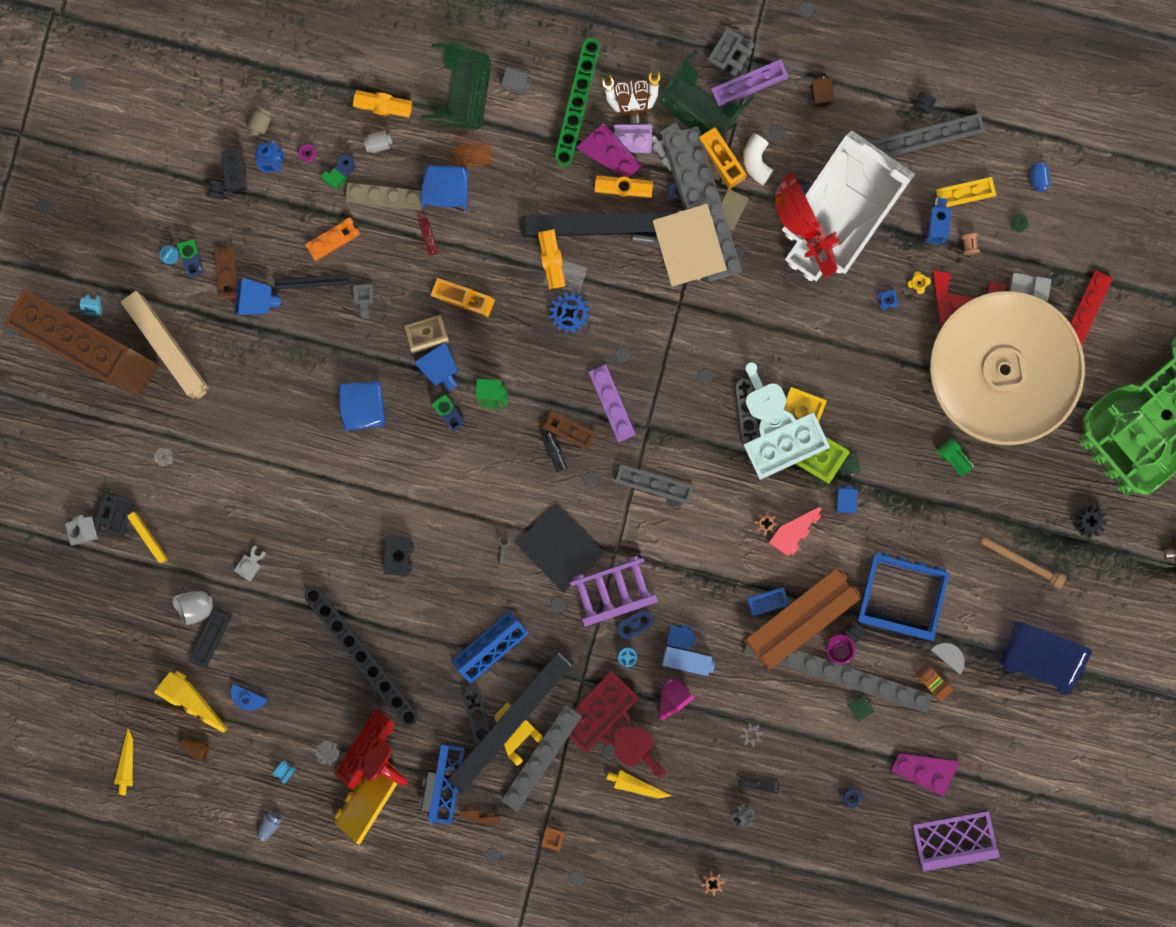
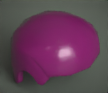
(841, 649)

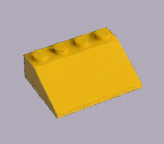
(363, 806)

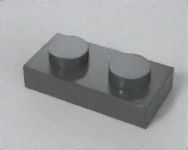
(428, 782)

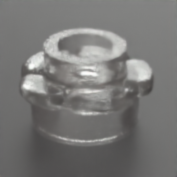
(168, 457)

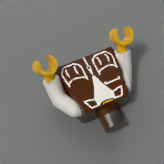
(632, 97)

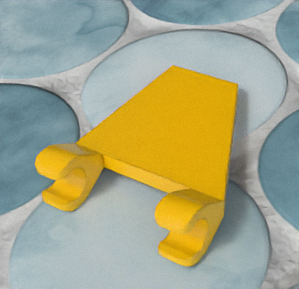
(519, 736)

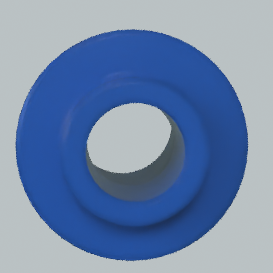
(1040, 177)

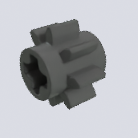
(742, 816)

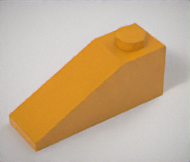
(722, 158)

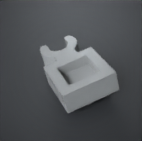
(248, 566)

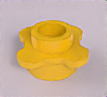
(919, 277)

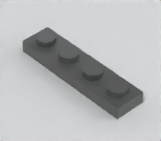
(654, 484)

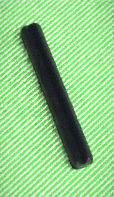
(312, 281)

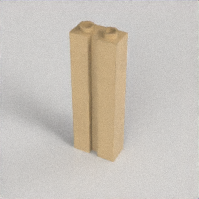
(165, 345)

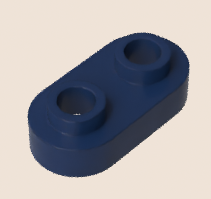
(635, 624)

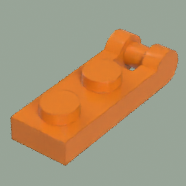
(332, 239)

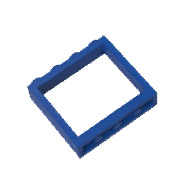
(918, 567)

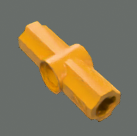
(382, 104)
(610, 185)
(551, 259)

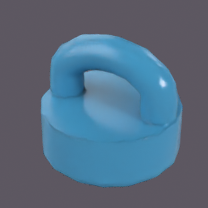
(169, 254)

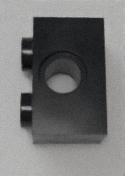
(234, 170)
(394, 544)

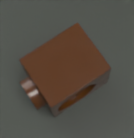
(822, 91)

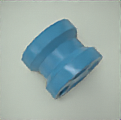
(627, 657)
(284, 771)

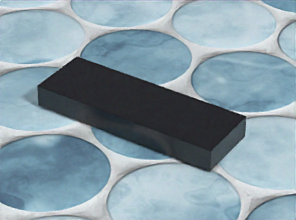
(210, 638)

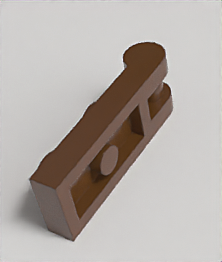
(226, 272)
(569, 430)

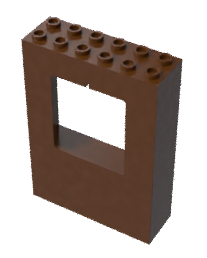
(80, 344)

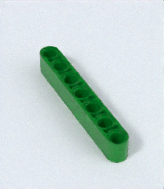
(577, 93)

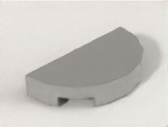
(950, 655)

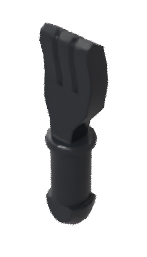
(767, 786)

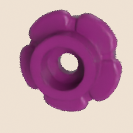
(307, 148)

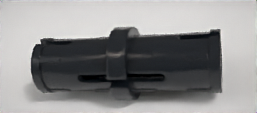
(554, 452)

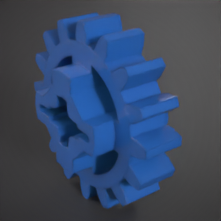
(577, 323)

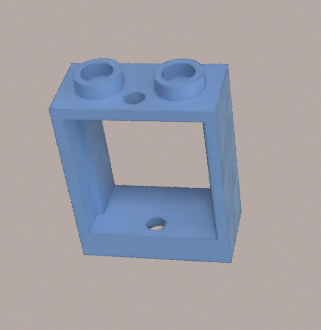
(688, 661)

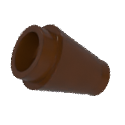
(195, 749)

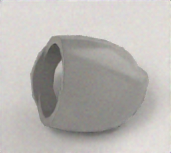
(193, 606)

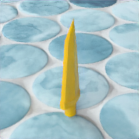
(125, 766)
(629, 783)

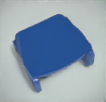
(445, 186)
(362, 405)

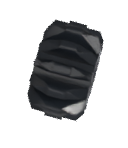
(1086, 513)

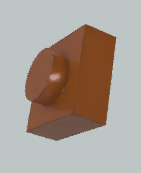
(553, 838)

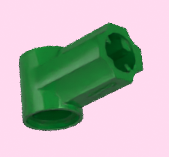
(951, 452)

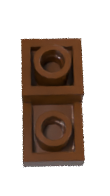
(474, 815)

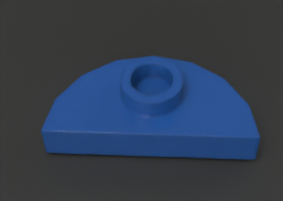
(246, 699)

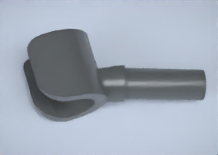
(502, 550)

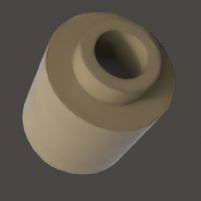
(259, 122)

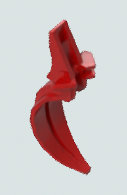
(799, 218)

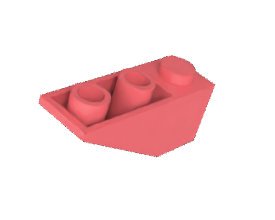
(788, 535)

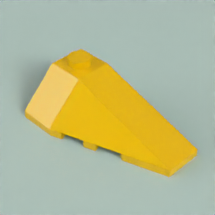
(181, 692)

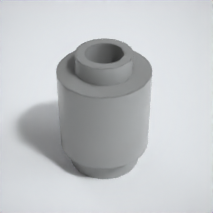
(378, 141)

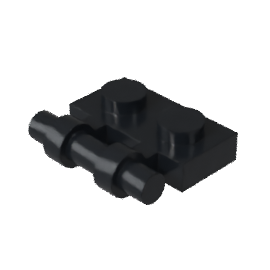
(118, 517)

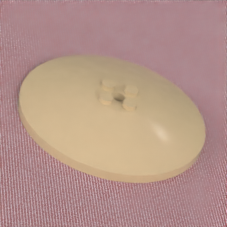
(1042, 361)

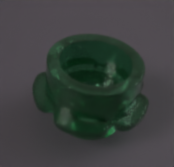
(1014, 223)

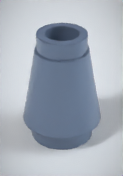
(269, 825)

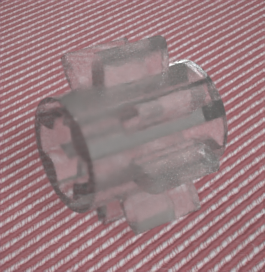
(745, 735)
(327, 752)

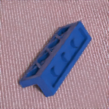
(487, 644)
(439, 779)

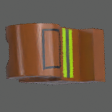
(934, 683)

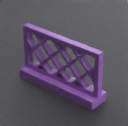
(963, 857)

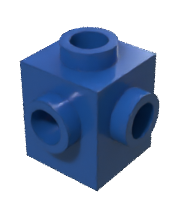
(269, 157)

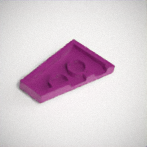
(609, 151)
(926, 771)

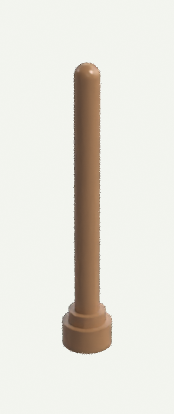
(1055, 578)

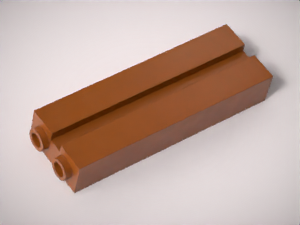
(803, 619)

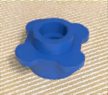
(891, 294)

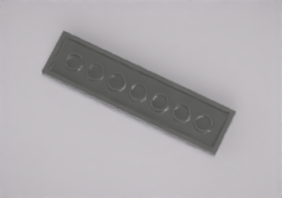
(698, 187)

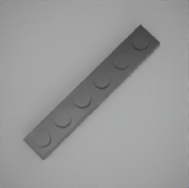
(931, 135)
(542, 758)

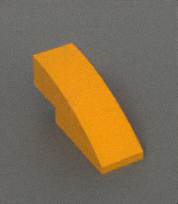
(462, 297)

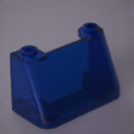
(1044, 657)

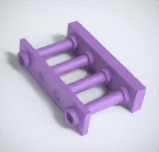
(627, 603)

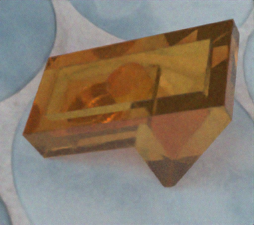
(472, 155)

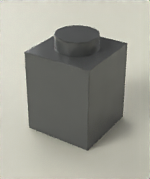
(515, 81)

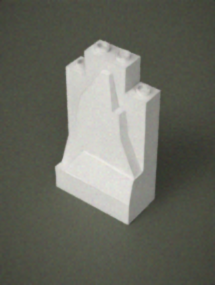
(850, 199)

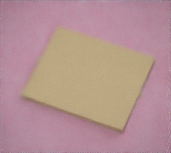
(689, 245)

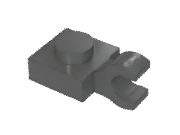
(363, 296)

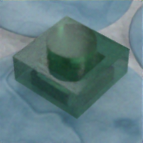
(850, 465)
(860, 708)

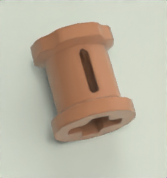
(970, 244)

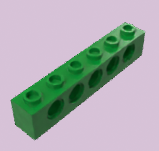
(491, 394)

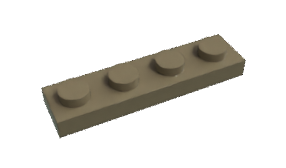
(384, 196)

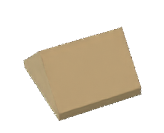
(426, 334)

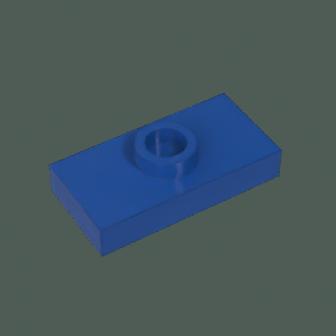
(767, 601)

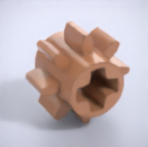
(770, 520)
(712, 877)

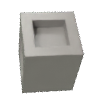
(81, 530)

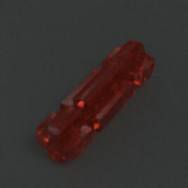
(428, 236)

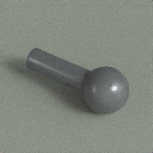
(646, 239)

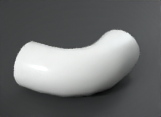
(753, 159)

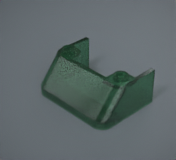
(467, 87)
(695, 106)

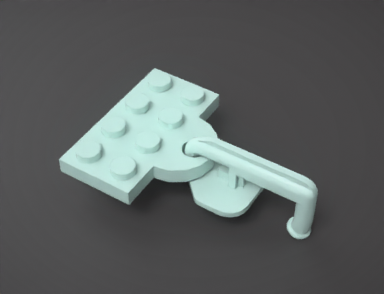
(781, 443)

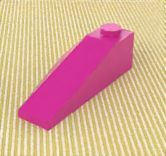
(673, 698)

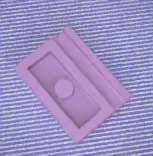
(635, 137)

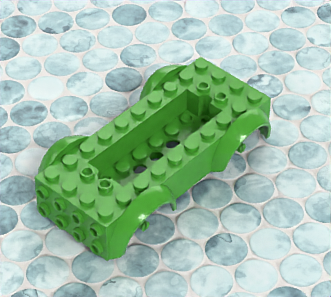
(1129, 434)

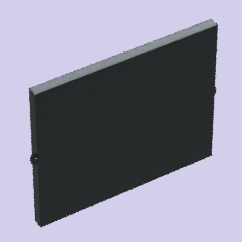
(559, 547)

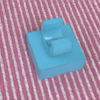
(91, 307)

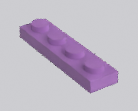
(749, 83)
(612, 403)

